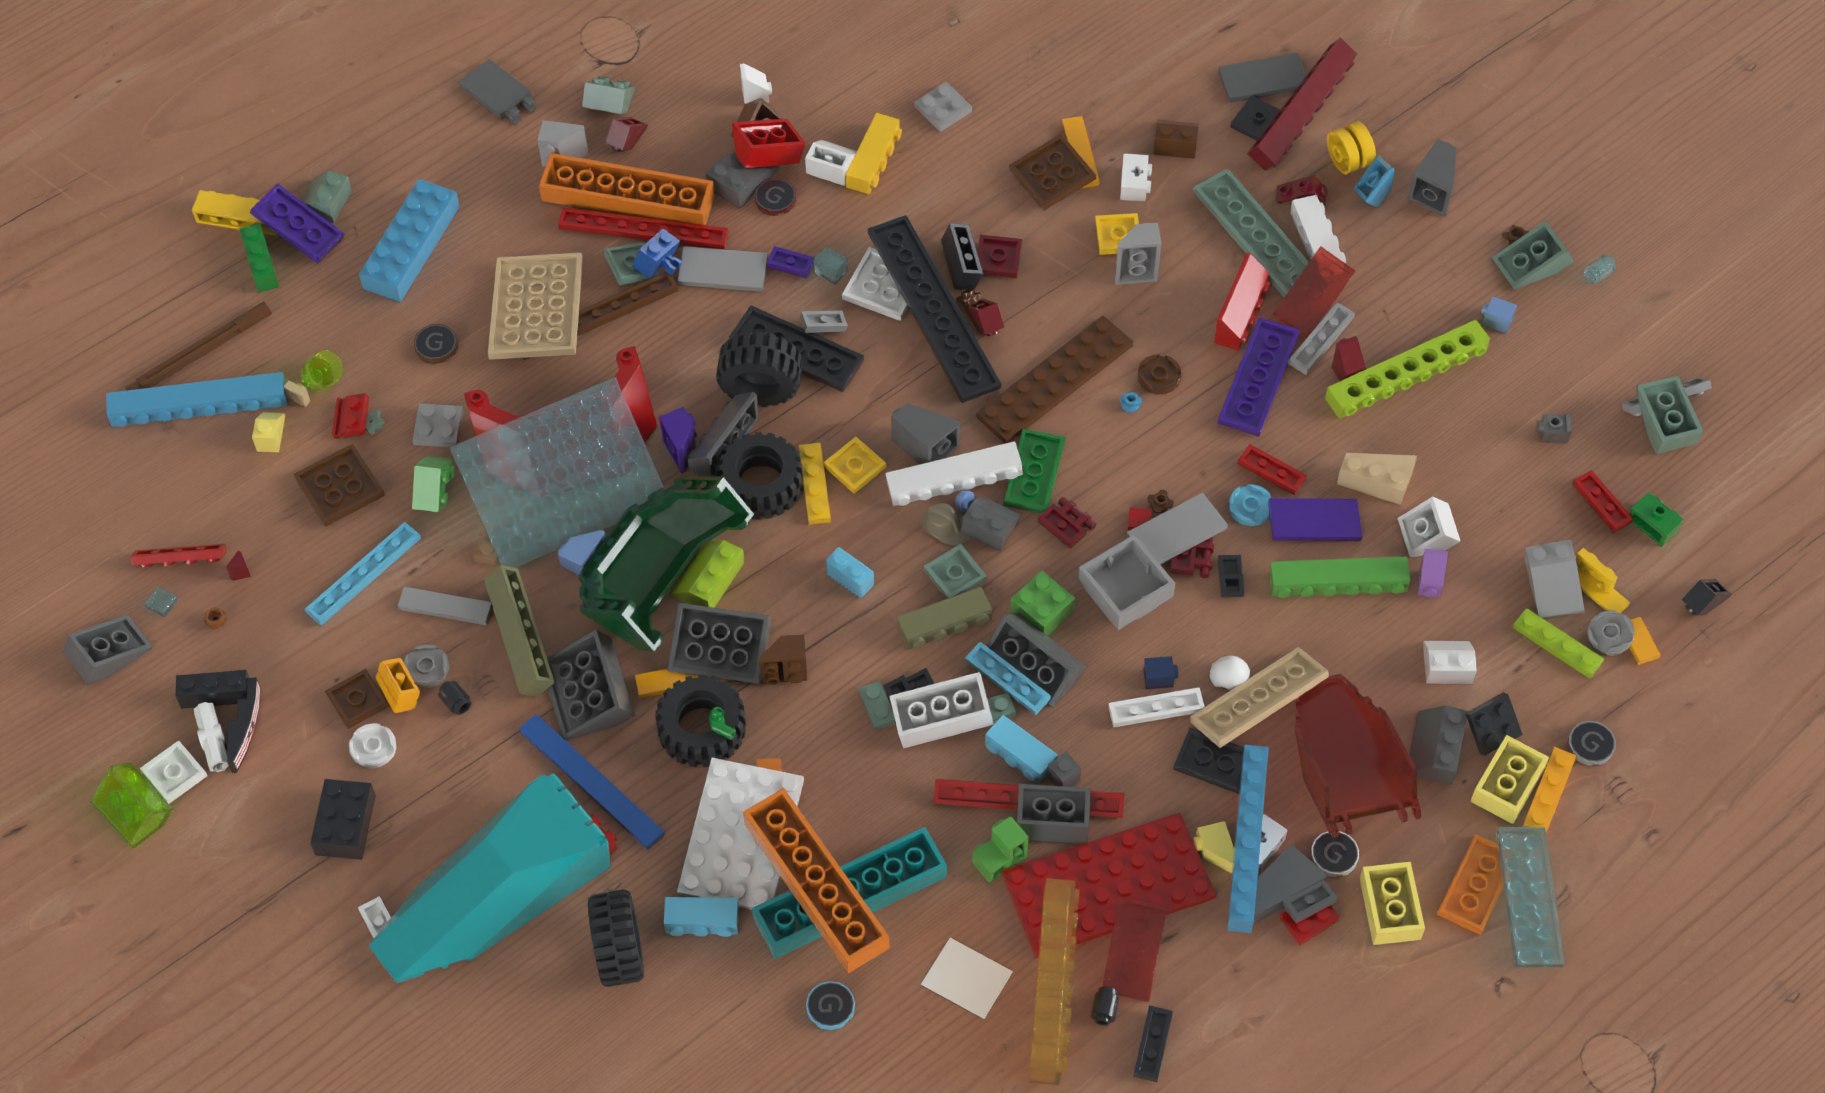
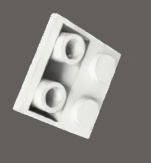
(829, 161)

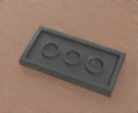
(1262, 77)

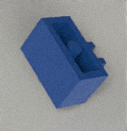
(657, 254)

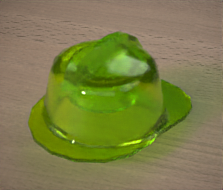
(321, 371)

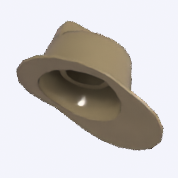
(944, 524)

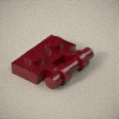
(1063, 526)
(1186, 561)

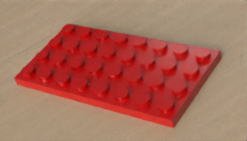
(1142, 863)

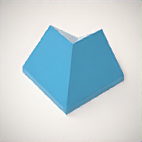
(1376, 182)

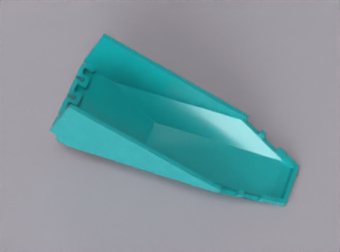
(495, 882)

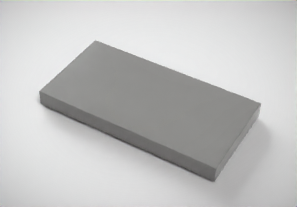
(723, 269)
(1180, 528)

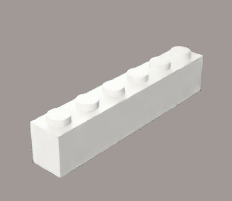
(954, 474)

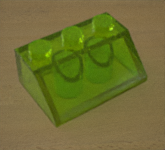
(130, 804)

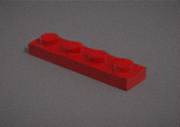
(169, 556)

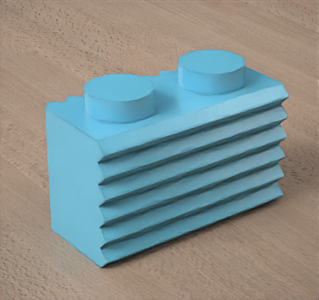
(850, 572)

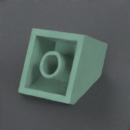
(328, 194)

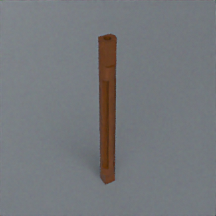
(201, 347)

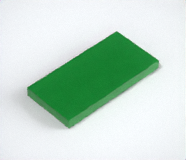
(1040, 462)

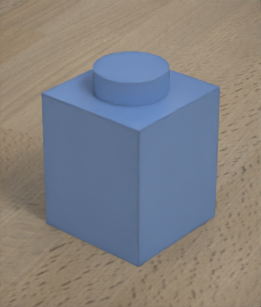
(1498, 314)

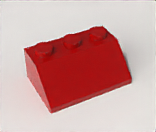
(767, 143)

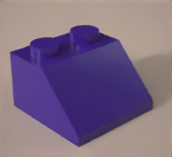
(678, 436)

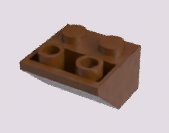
(784, 661)

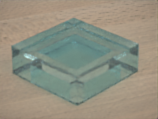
(161, 601)

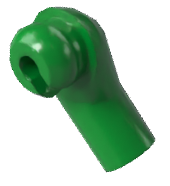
(718, 723)

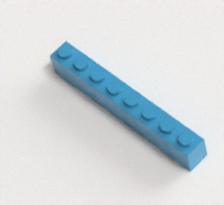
(196, 399)
(1247, 839)

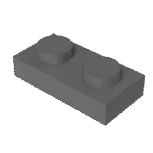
(1309, 901)

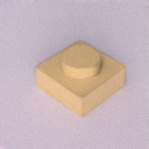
(297, 393)

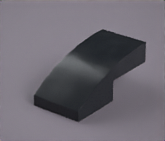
(1230, 576)
(912, 682)

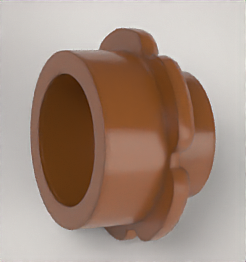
(214, 613)

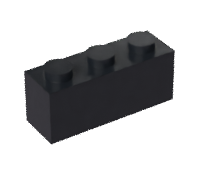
(961, 256)
(212, 687)

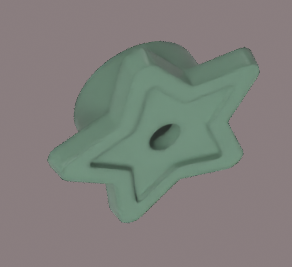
(376, 424)

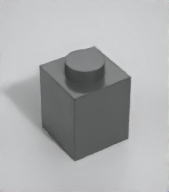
(1064, 771)

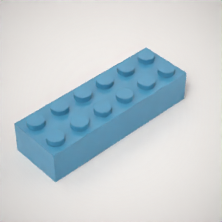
(409, 240)

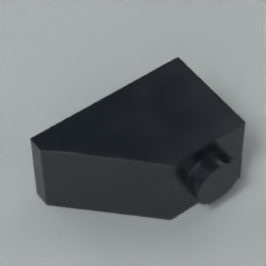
(1705, 596)

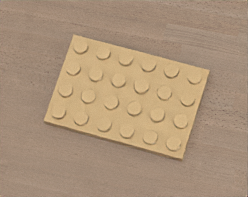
(535, 306)

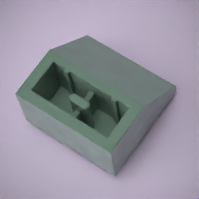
(608, 95)

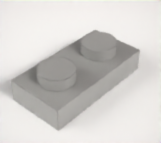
(823, 321)

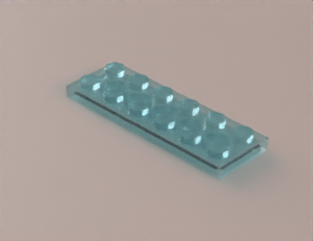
(1530, 897)

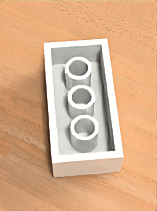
(941, 710)

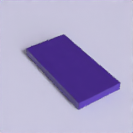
(297, 223)
(1314, 519)

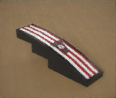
(242, 730)

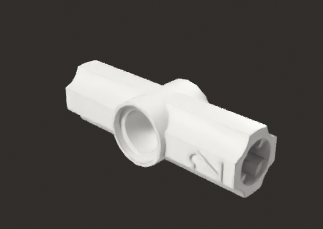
(211, 736)

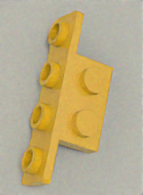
(1599, 582)

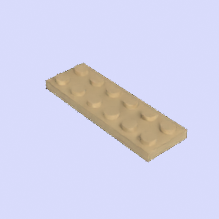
(1259, 697)

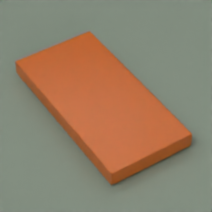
(1474, 886)

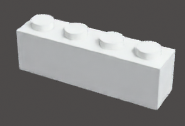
(1314, 227)

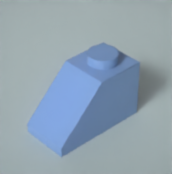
(579, 550)

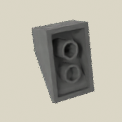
(735, 181)
(105, 648)

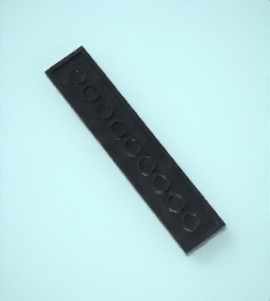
(934, 309)

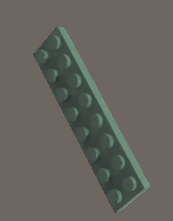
(1252, 228)

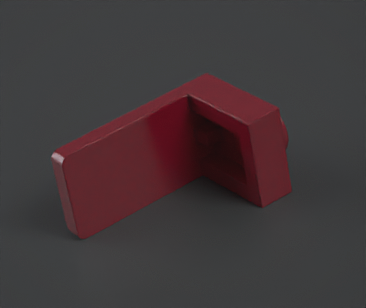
(1301, 188)

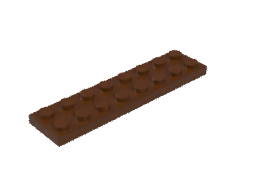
(1054, 379)

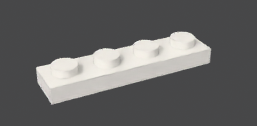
(1156, 707)

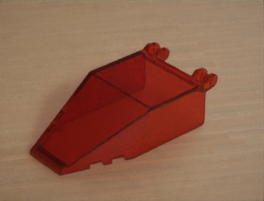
(1352, 756)

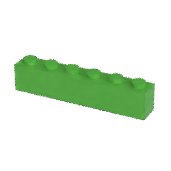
(1339, 576)

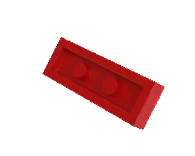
(1272, 469)
(1602, 501)

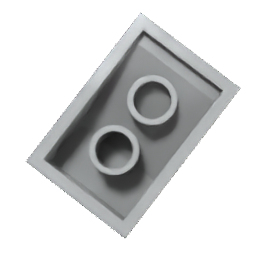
(1554, 579)

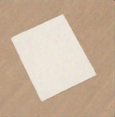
(967, 978)

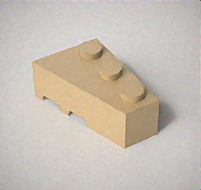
(1377, 474)

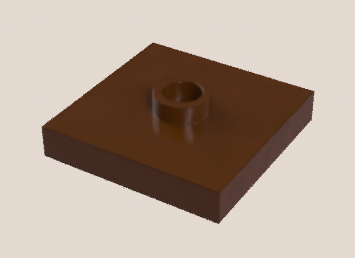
(356, 698)

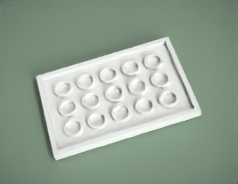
(722, 853)

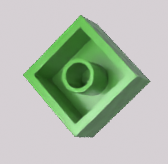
(1043, 603)

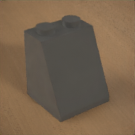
(1434, 178)
(925, 433)

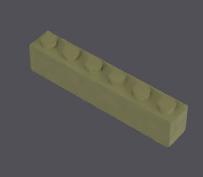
(519, 631)

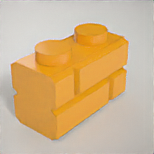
(397, 685)

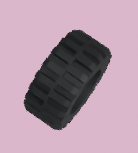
(760, 366)
(763, 451)
(692, 695)
(615, 938)

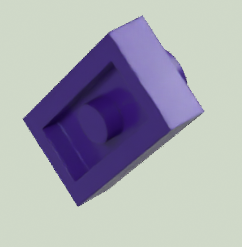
(790, 262)

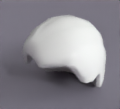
(1229, 672)

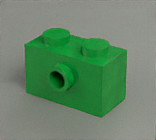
(1656, 519)

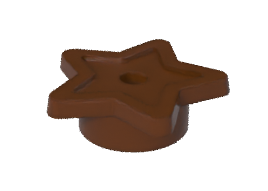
(1514, 231)

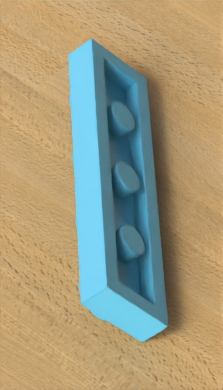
(1008, 678)

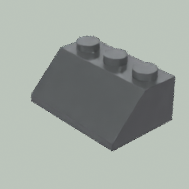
(1438, 742)
(1054, 813)

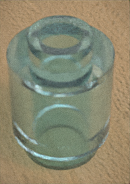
(1600, 269)

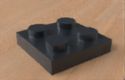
(1492, 723)

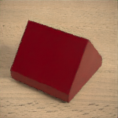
(237, 567)

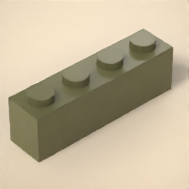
(944, 618)

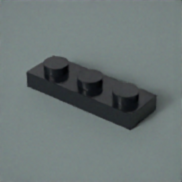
(1153, 1043)

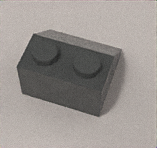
(989, 522)

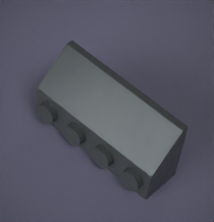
(736, 420)
(1036, 656)

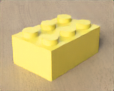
(1509, 779)
(1392, 903)

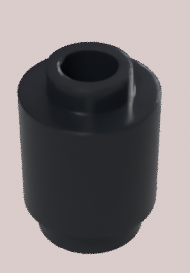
(454, 697)
(1105, 1006)

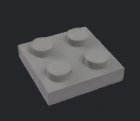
(943, 106)
(437, 425)

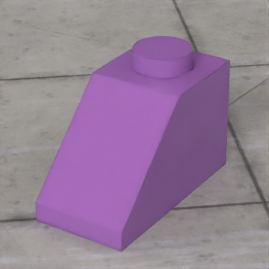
(1432, 573)

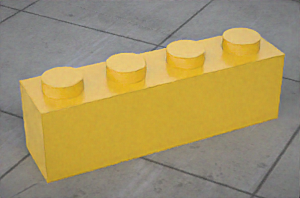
(873, 153)
(226, 211)

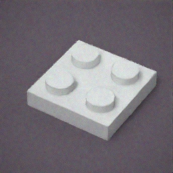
(173, 772)

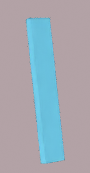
(362, 573)

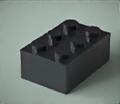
(343, 819)

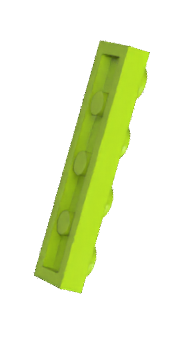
(1558, 643)

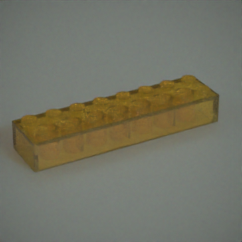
(1052, 985)

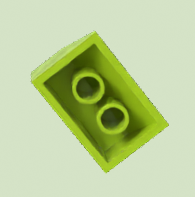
(709, 574)

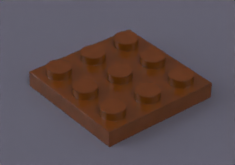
(1052, 172)
(339, 485)

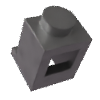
(1554, 428)

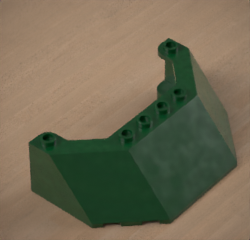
(652, 550)

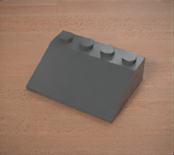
(719, 643)
(588, 687)

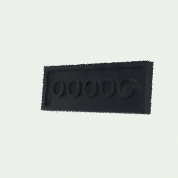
(821, 358)

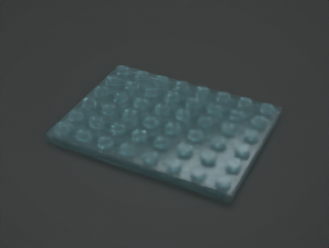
(557, 473)

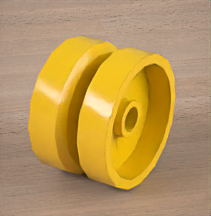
(1351, 147)

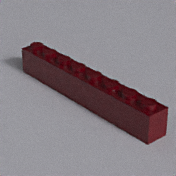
(1302, 104)

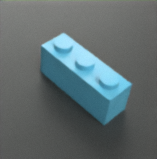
(1019, 749)
(701, 916)

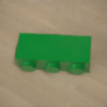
(259, 258)

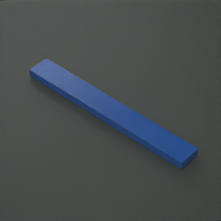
(592, 782)

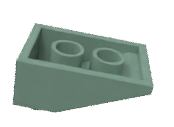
(1533, 257)
(1668, 415)

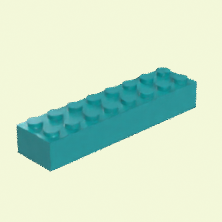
(878, 877)

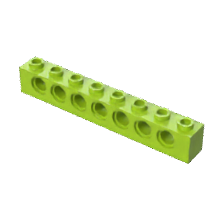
(1397, 369)

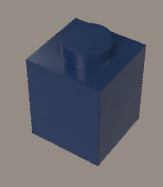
(1159, 672)

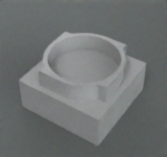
(1126, 582)

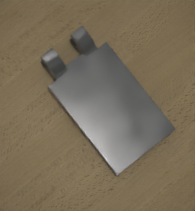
(498, 91)

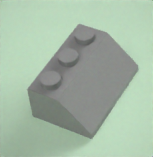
(1139, 255)

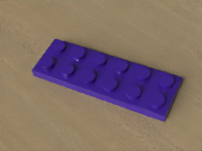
(1258, 376)

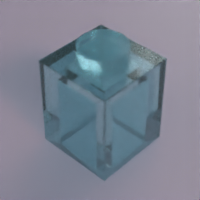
(830, 265)

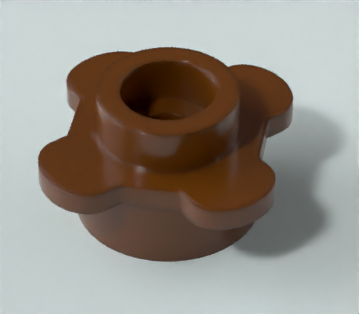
(969, 297)
(1160, 507)

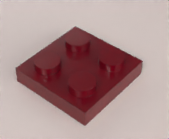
(999, 255)

